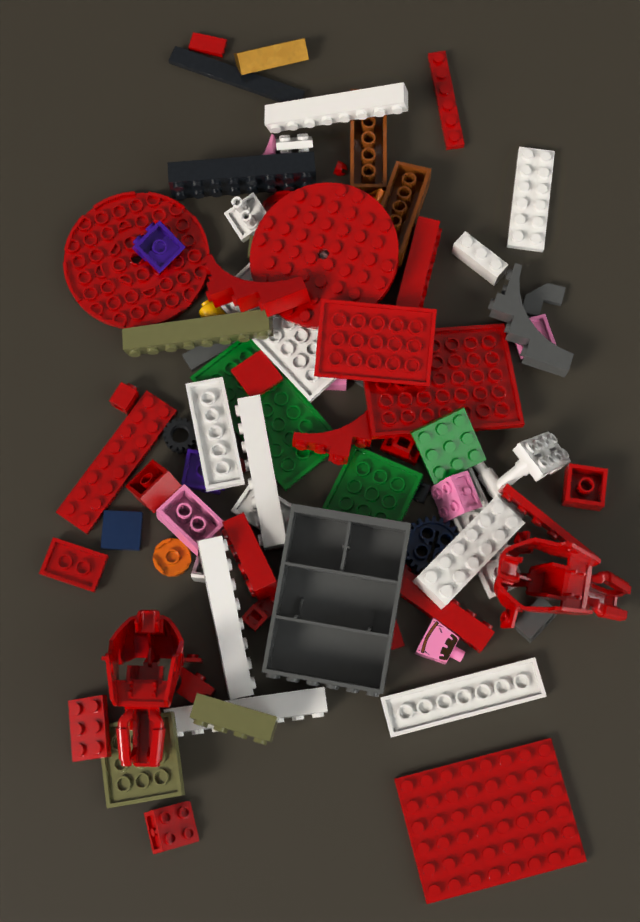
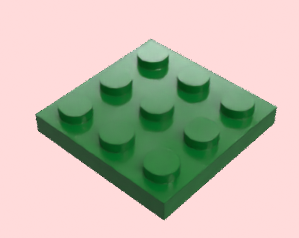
(448, 445)

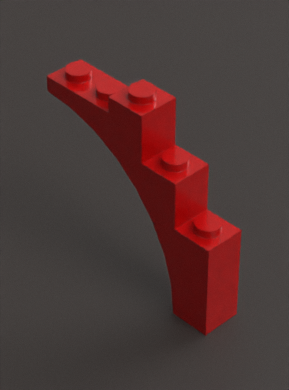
(269, 296)
(338, 441)

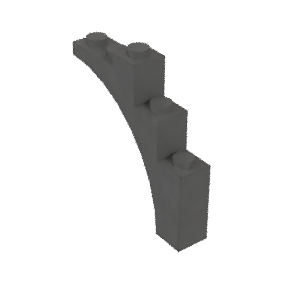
(536, 349)

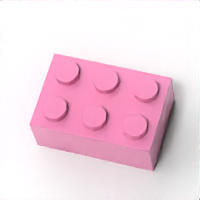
(189, 518)

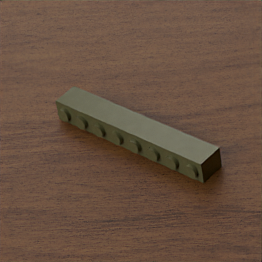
(197, 332)

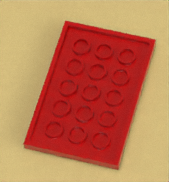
(375, 342)

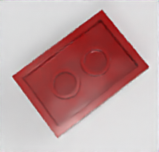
(74, 565)
(89, 728)

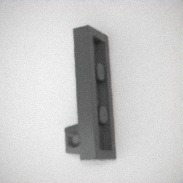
(202, 355)

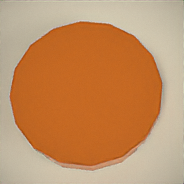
(172, 557)

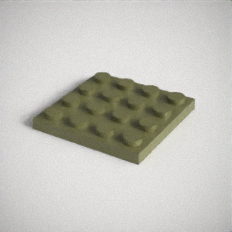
(142, 784)

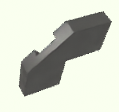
(547, 293)

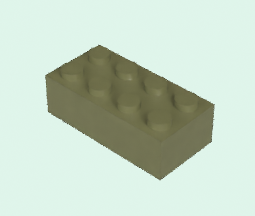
(232, 717)

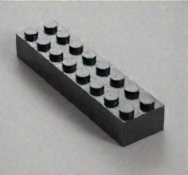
(241, 175)

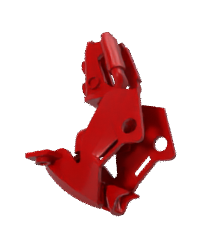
(554, 581)
(144, 690)

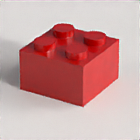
(153, 485)
(584, 487)

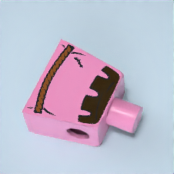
(439, 644)

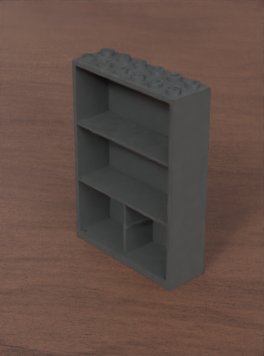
(337, 599)

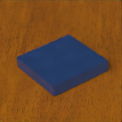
(122, 530)

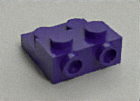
(158, 246)
(193, 473)

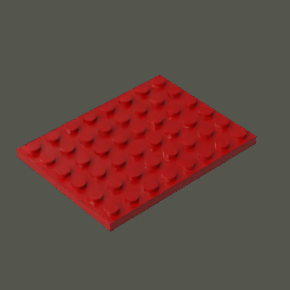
(467, 371)
(489, 820)

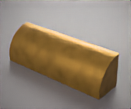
(271, 56)

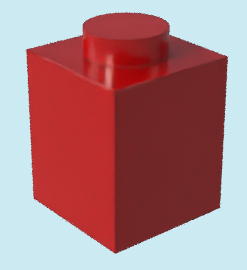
(124, 397)

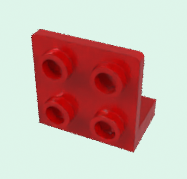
(171, 827)

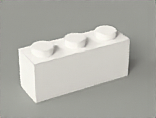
(479, 258)

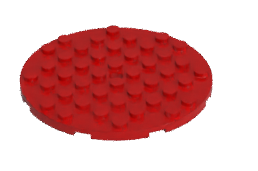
(333, 219)
(128, 293)

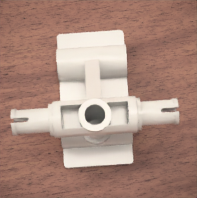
(536, 457)

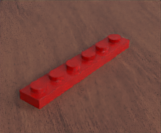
(446, 100)
(538, 517)

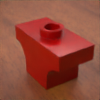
(401, 448)
(193, 684)

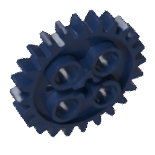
(418, 542)

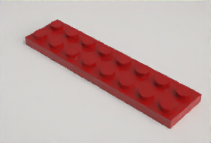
(116, 462)

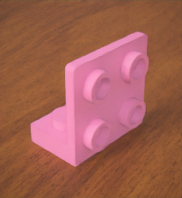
(455, 496)

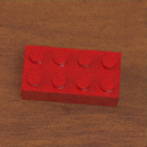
(251, 558)

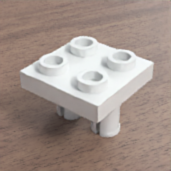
(301, 142)
(245, 215)

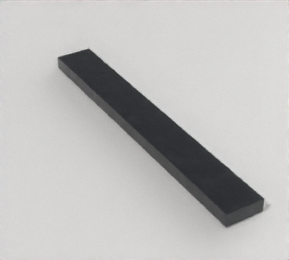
(230, 75)

